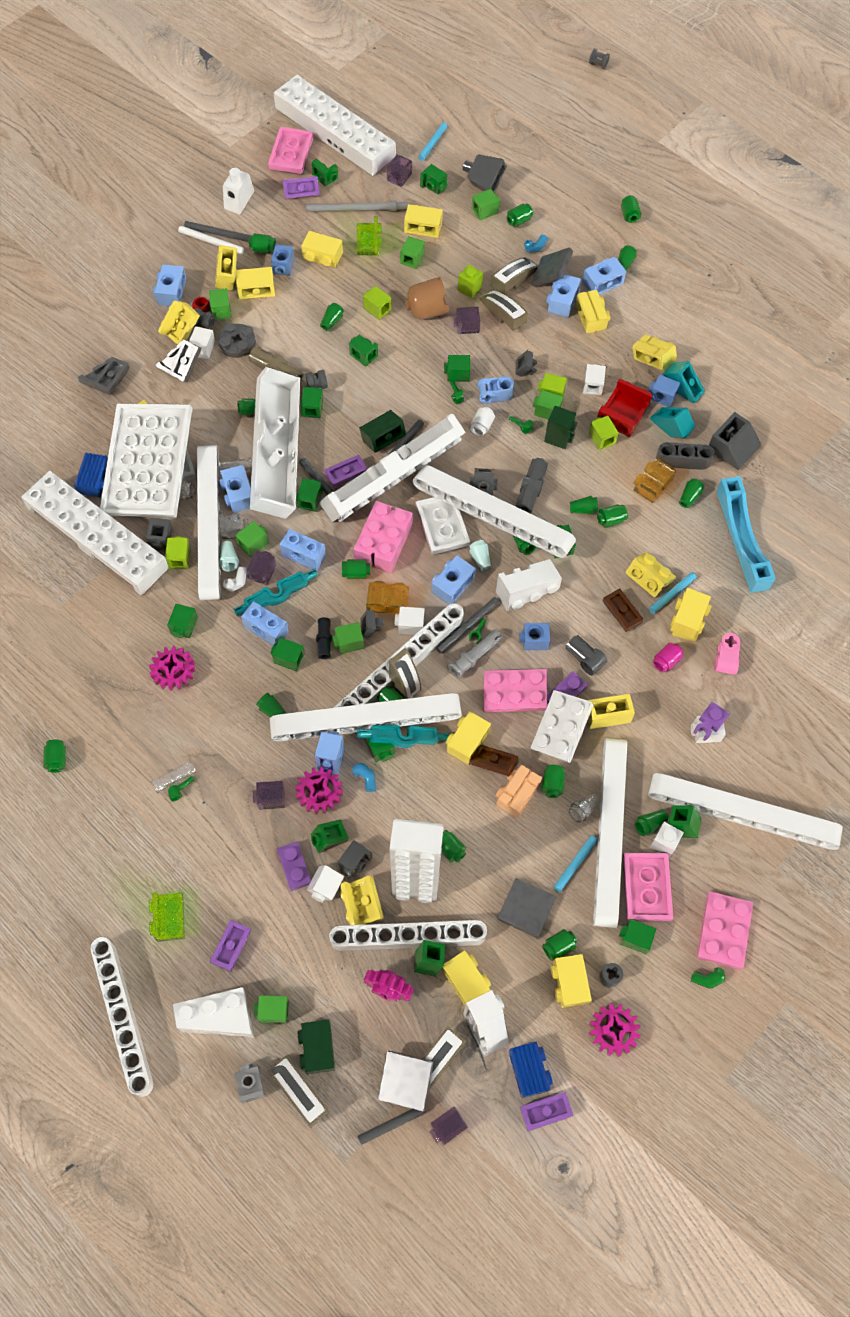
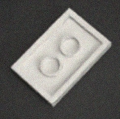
(442, 525)
(562, 726)

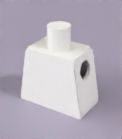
(237, 190)

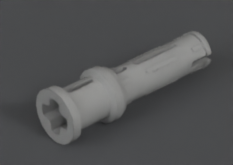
(468, 659)

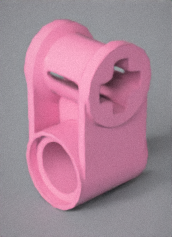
(728, 656)

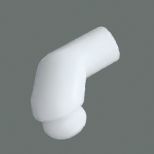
(234, 584)

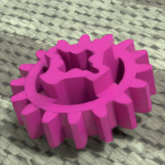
(179, 672)
(312, 785)
(388, 985)
(604, 1031)

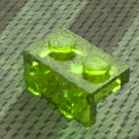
(368, 238)
(167, 916)

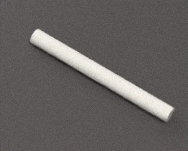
(209, 239)

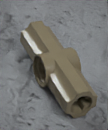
(277, 362)

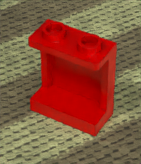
(626, 407)

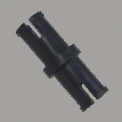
(324, 638)

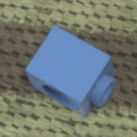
(282, 259)
(664, 390)
(539, 629)

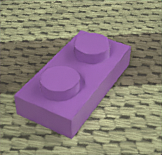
(301, 187)
(345, 471)
(571, 685)
(294, 866)
(230, 946)
(546, 1111)

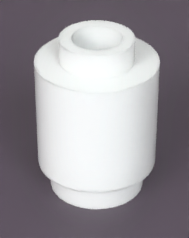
(482, 421)

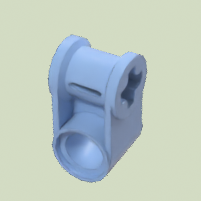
(497, 389)

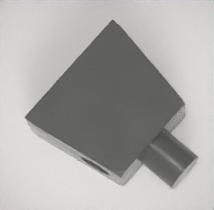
(485, 172)

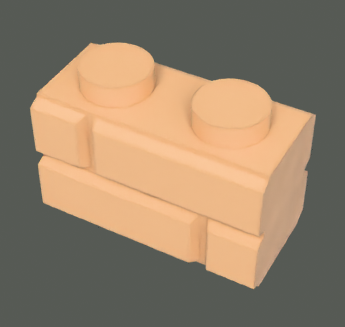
(518, 791)

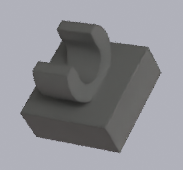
(525, 364)
(370, 623)

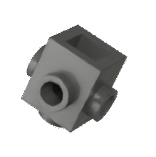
(486, 476)

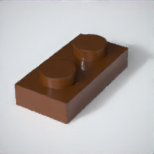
(623, 610)
(494, 760)

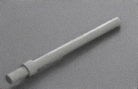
(393, 206)

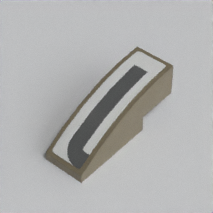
(513, 274)
(505, 309)
(404, 674)
(443, 1052)
(298, 1091)

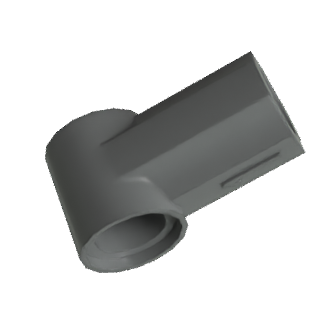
(589, 658)

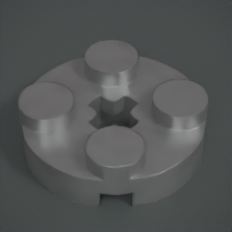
(236, 331)

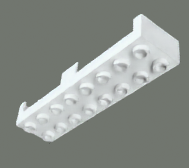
(332, 121)
(274, 443)
(391, 468)
(96, 532)
(415, 859)

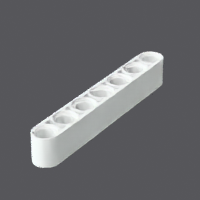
(397, 941)
(126, 1026)

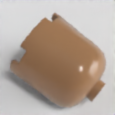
(427, 299)

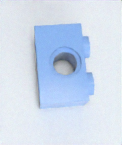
(604, 275)
(170, 284)
(563, 295)
(232, 479)
(302, 550)
(451, 590)
(264, 623)
(329, 751)

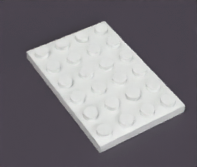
(146, 460)

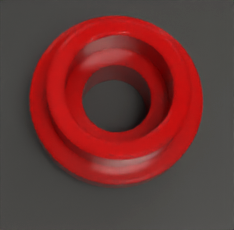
(201, 303)

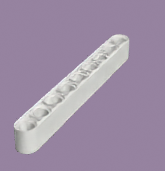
(494, 511)
(208, 523)
(413, 646)
(363, 716)
(746, 811)
(610, 833)

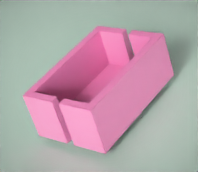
(383, 536)

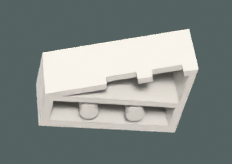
(527, 585)
(217, 1013)
(487, 1022)

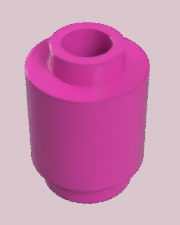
(668, 657)

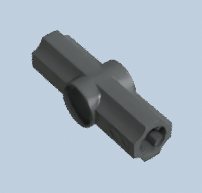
(532, 485)

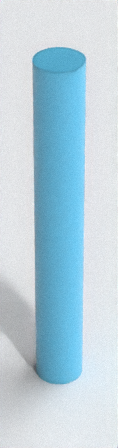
(432, 141)
(672, 593)
(576, 862)

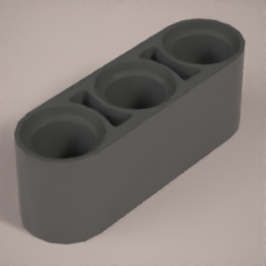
(694, 453)

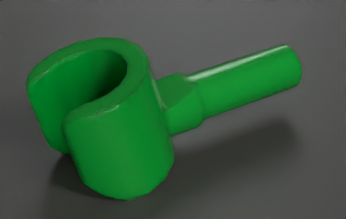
(458, 394)
(526, 427)
(477, 632)
(174, 790)

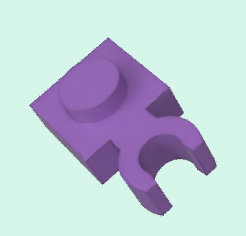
(712, 719)

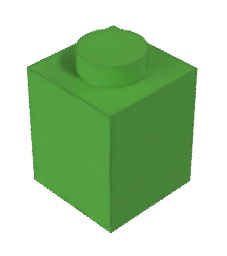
(485, 204)
(412, 252)
(220, 303)
(545, 403)
(252, 538)
(348, 638)
(272, 1009)

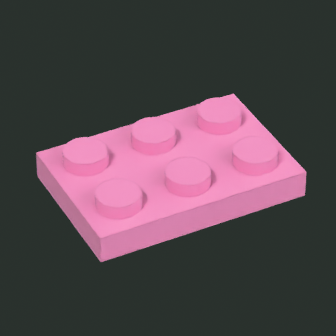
(290, 150)
(515, 690)
(647, 887)
(725, 930)

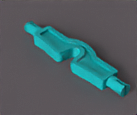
(285, 586)
(393, 735)

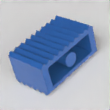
(91, 475)
(529, 1069)

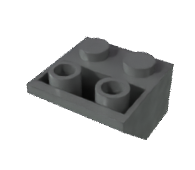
(735, 441)

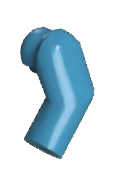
(537, 246)
(368, 774)

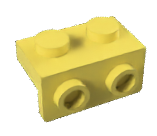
(179, 321)
(650, 574)
(361, 901)

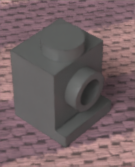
(158, 532)
(354, 859)

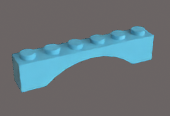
(754, 564)

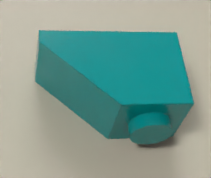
(690, 385)
(674, 421)

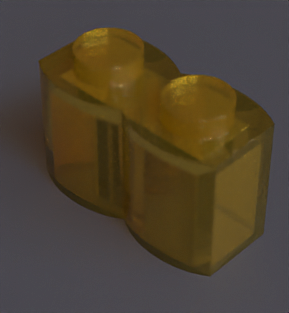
(654, 480)
(386, 597)

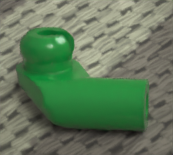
(711, 980)

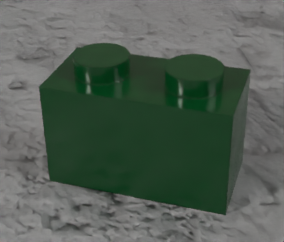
(561, 427)
(382, 431)
(317, 1047)

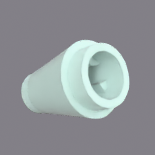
(480, 554)
(228, 557)

